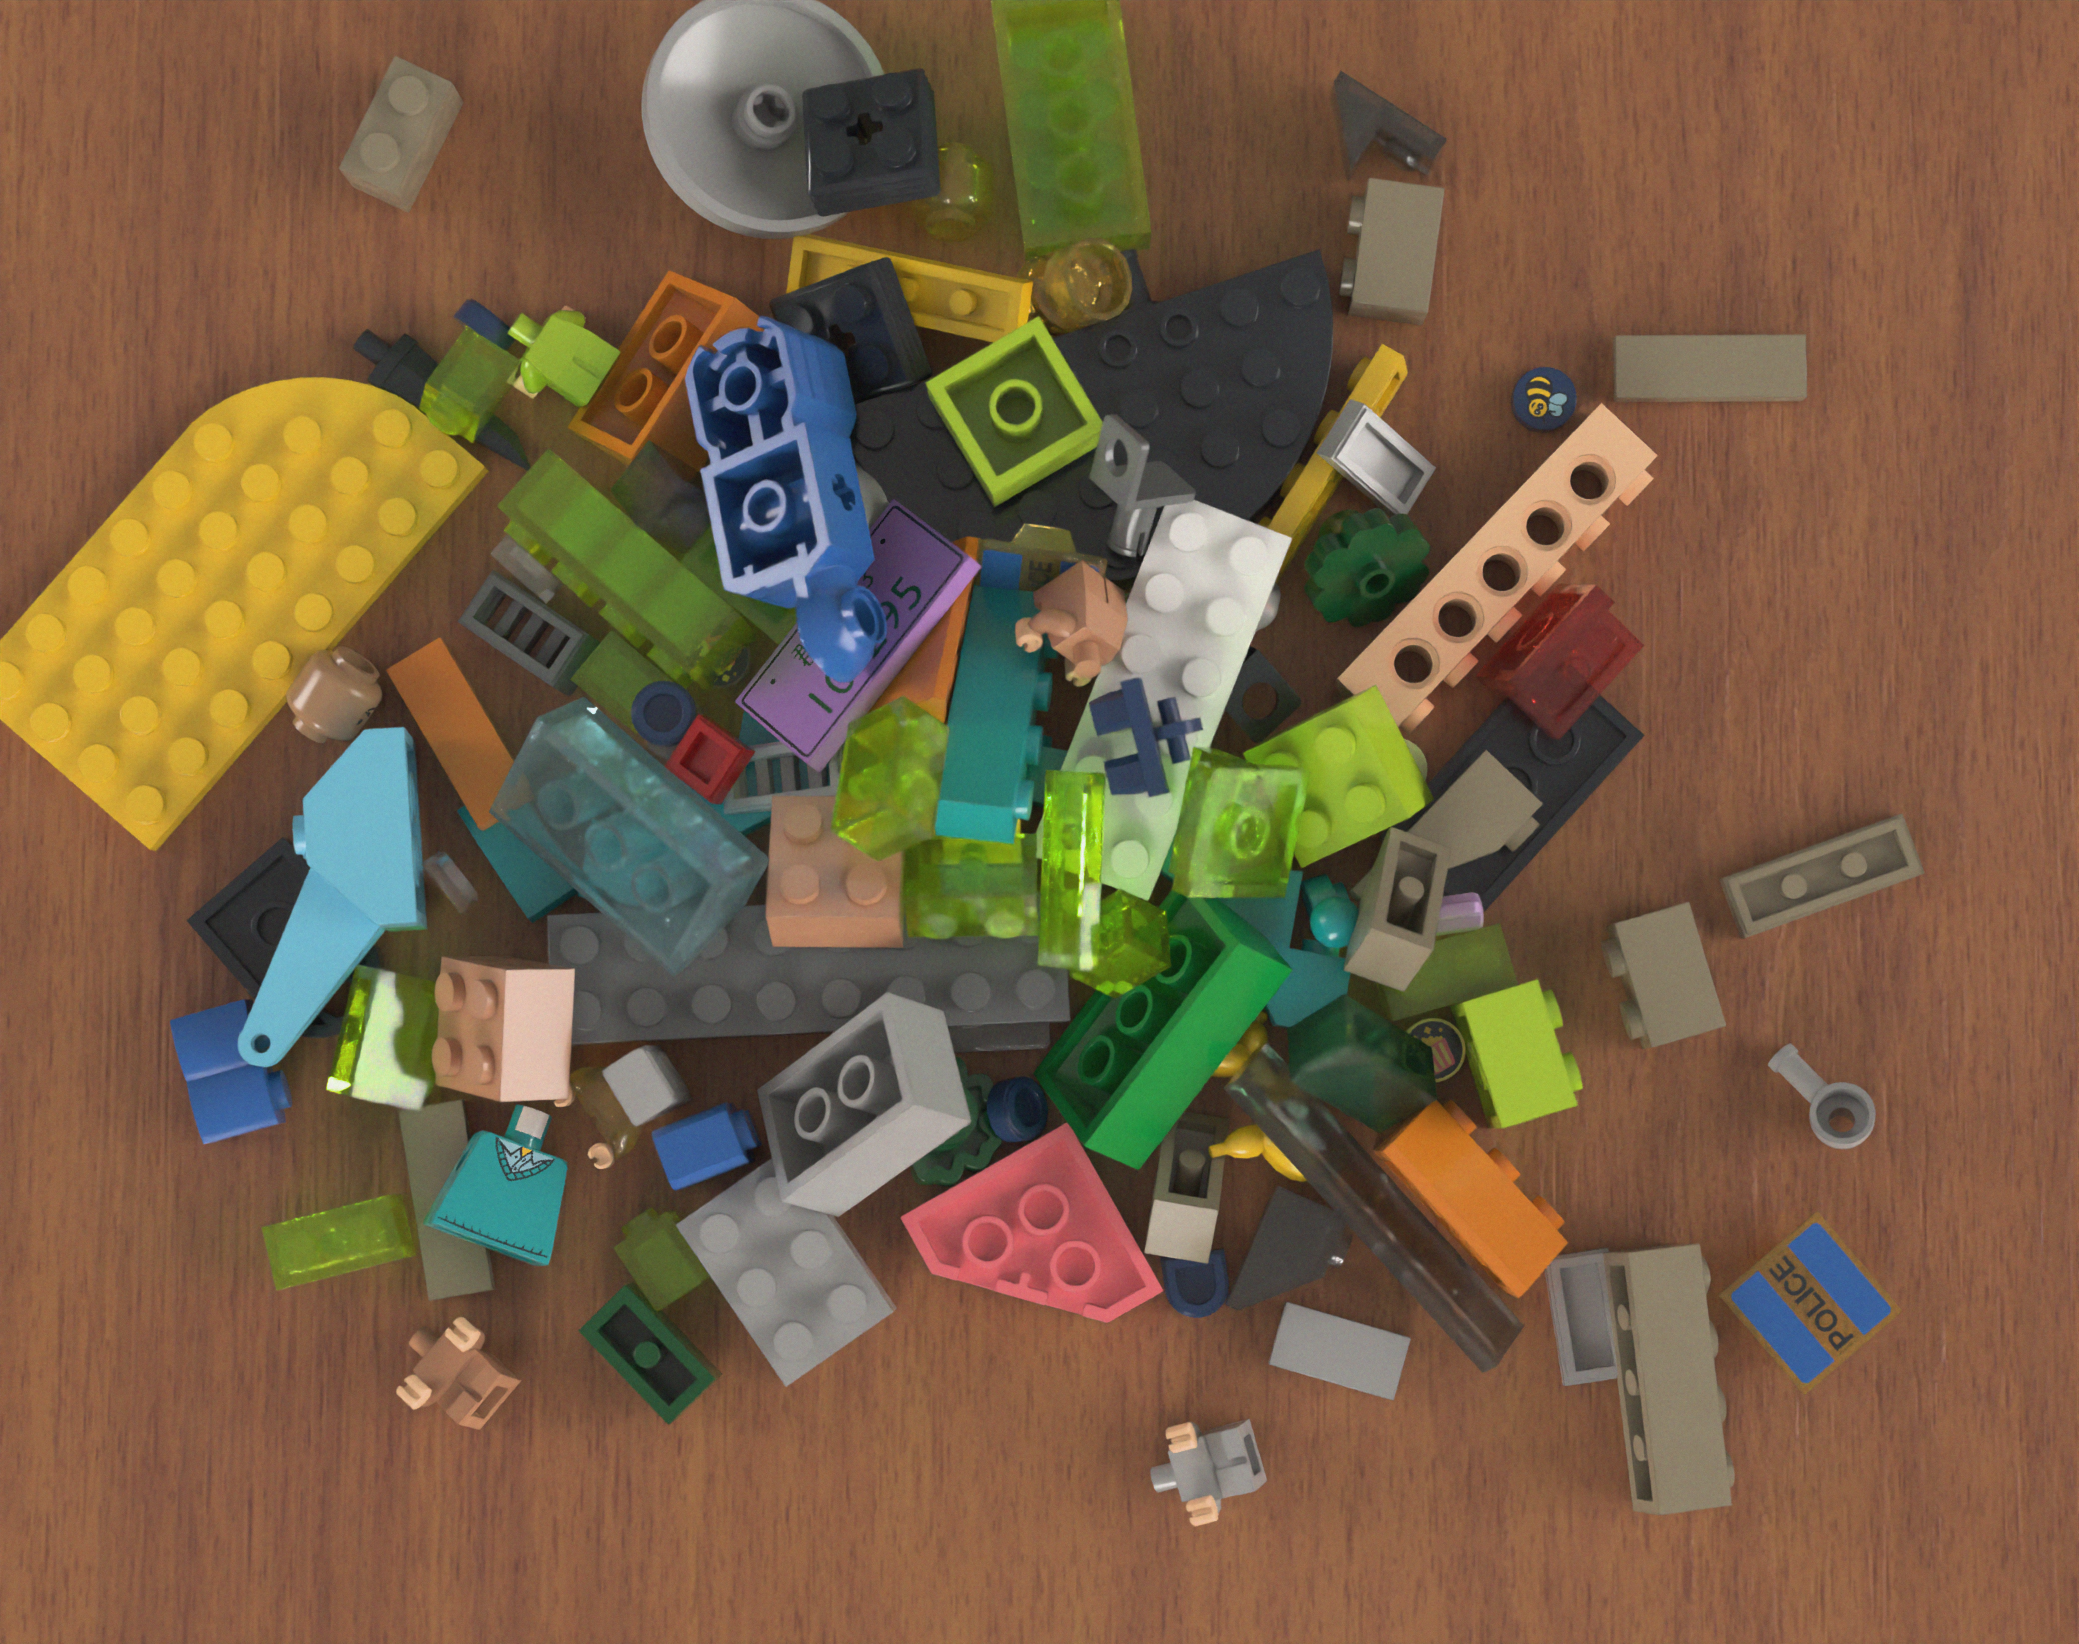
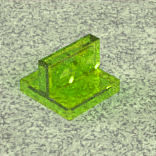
(1237, 827)

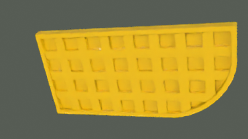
(220, 586)

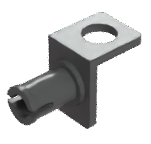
(1134, 487)

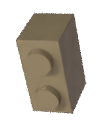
(401, 134)
(1394, 251)
(1662, 976)

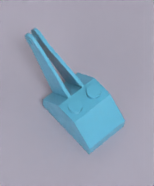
(362, 880)

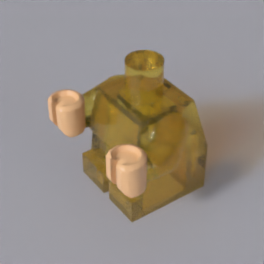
(600, 1102)

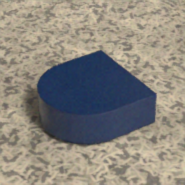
(1194, 1286)

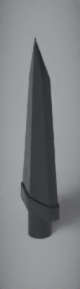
(404, 371)

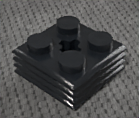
(898, 164)
(876, 312)

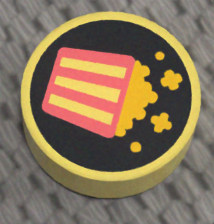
(1446, 1045)

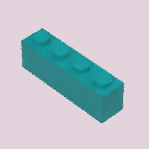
(994, 721)

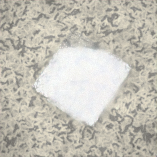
(526, 569)

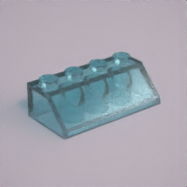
(627, 833)

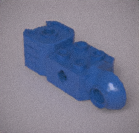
(787, 485)

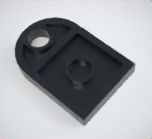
(249, 919)

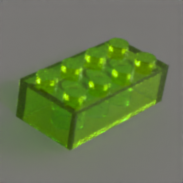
(1071, 123)
(616, 562)

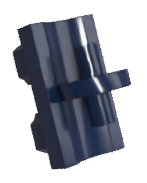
(1130, 709)

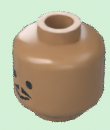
(334, 695)

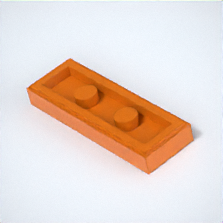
(455, 726)

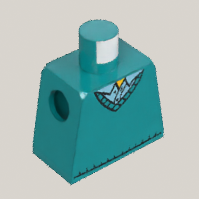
(505, 1191)

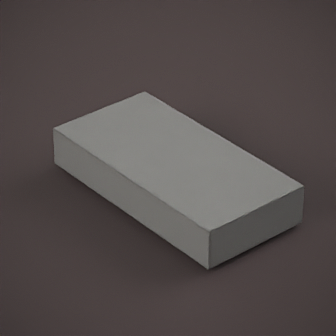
(1376, 459)
(1581, 1317)
(1339, 1350)

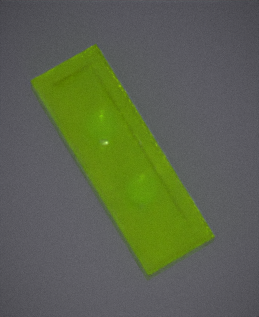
(1071, 869)

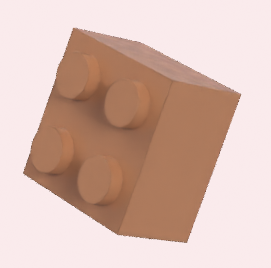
(824, 886)
(504, 1027)

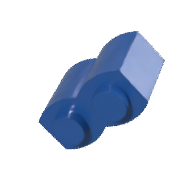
(223, 1088)
(706, 1144)

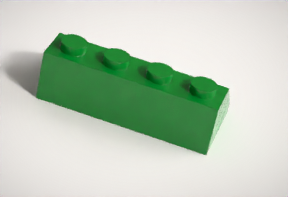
(1142, 1058)

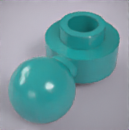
(1329, 911)

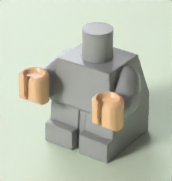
(1210, 1466)

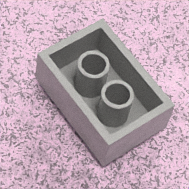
(863, 1105)
(785, 1273)

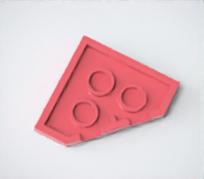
(1037, 1232)

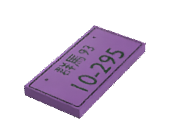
(916, 582)

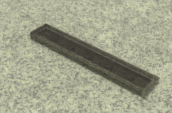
(1375, 1208)

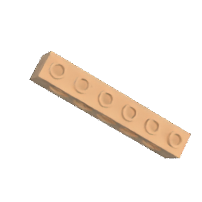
(1597, 445)

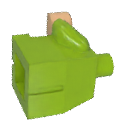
(562, 356)

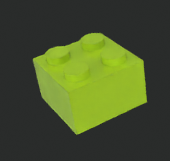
(1016, 411)
(1358, 773)
(1517, 1054)

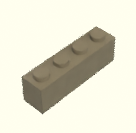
(1668, 1379)

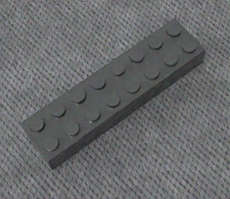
(759, 990)

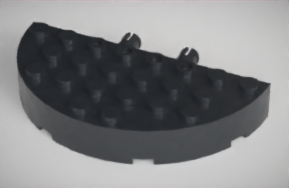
(1209, 379)

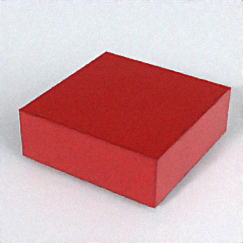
(709, 759)

